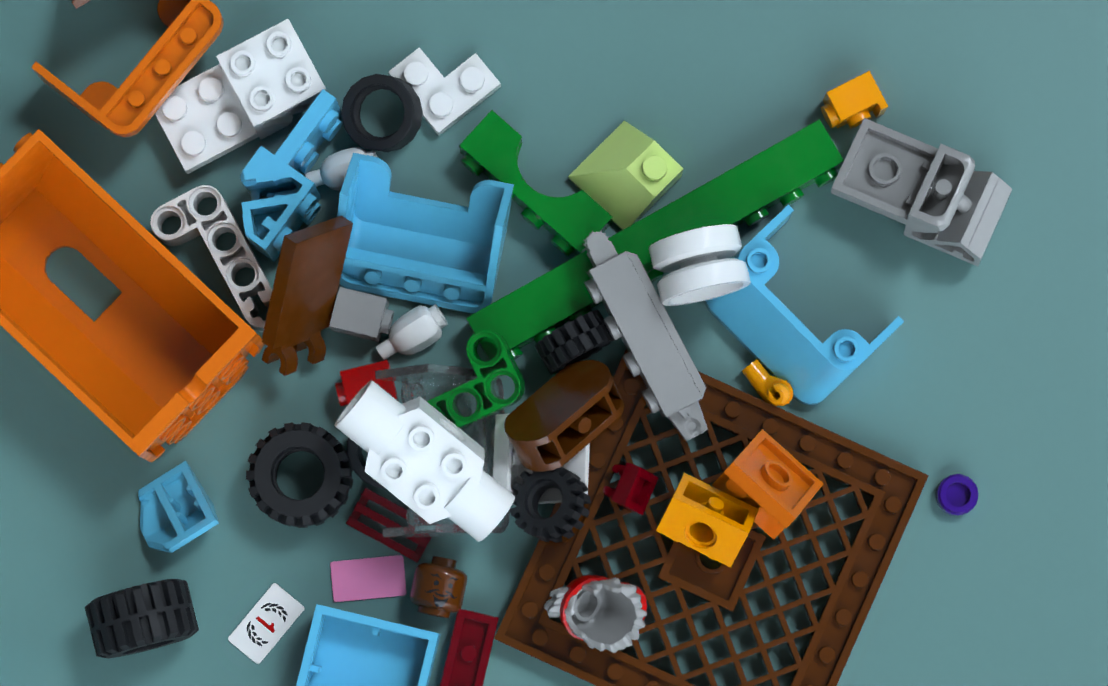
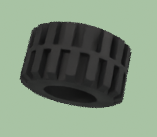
(270, 454)
(141, 618)

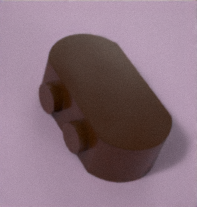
(564, 415)

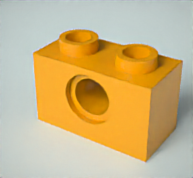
(707, 520)

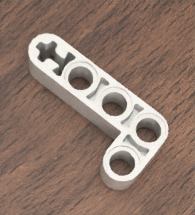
(210, 228)

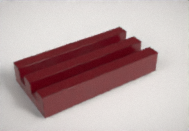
(360, 508)

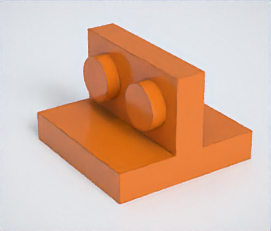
(770, 481)

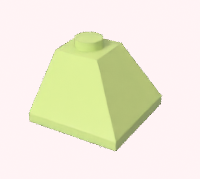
(627, 174)

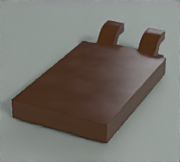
(305, 292)

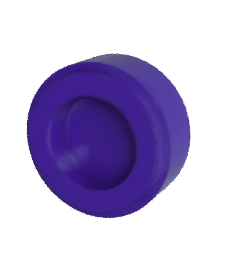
(957, 494)

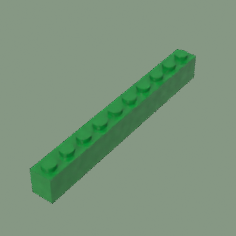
(731, 198)

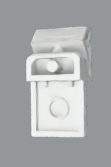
(241, 97)

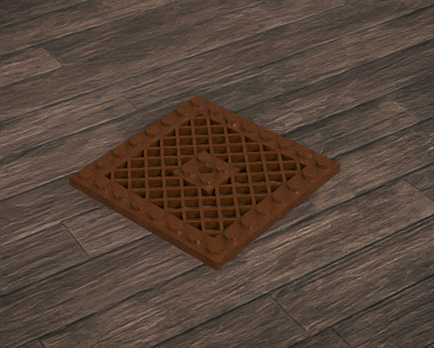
(894, 496)

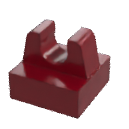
(633, 487)

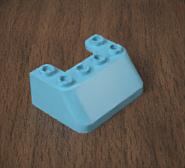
(422, 245)

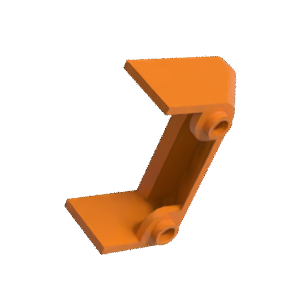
(126, 110)

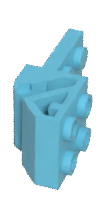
(278, 177)

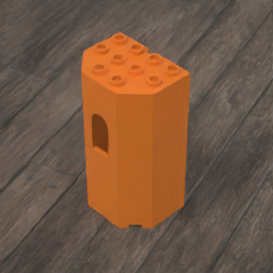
(162, 344)

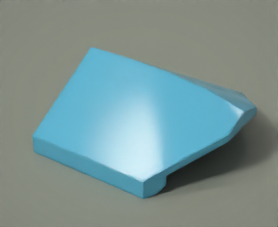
(175, 509)

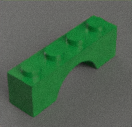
(495, 150)

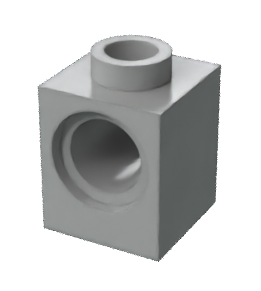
(361, 315)

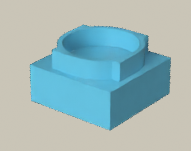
(365, 651)

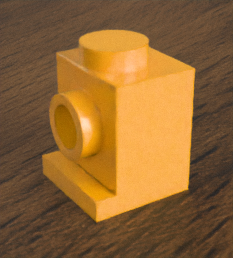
(853, 102)

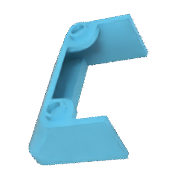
(779, 337)

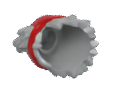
(600, 611)

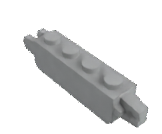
(647, 333)

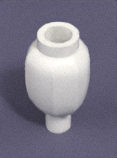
(335, 168)
(413, 331)

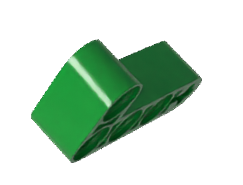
(483, 386)

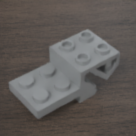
(924, 189)

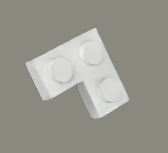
(447, 98)

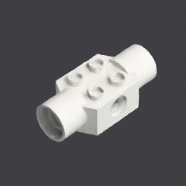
(425, 460)

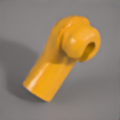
(770, 388)

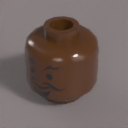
(438, 587)

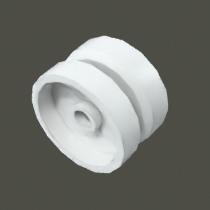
(699, 265)

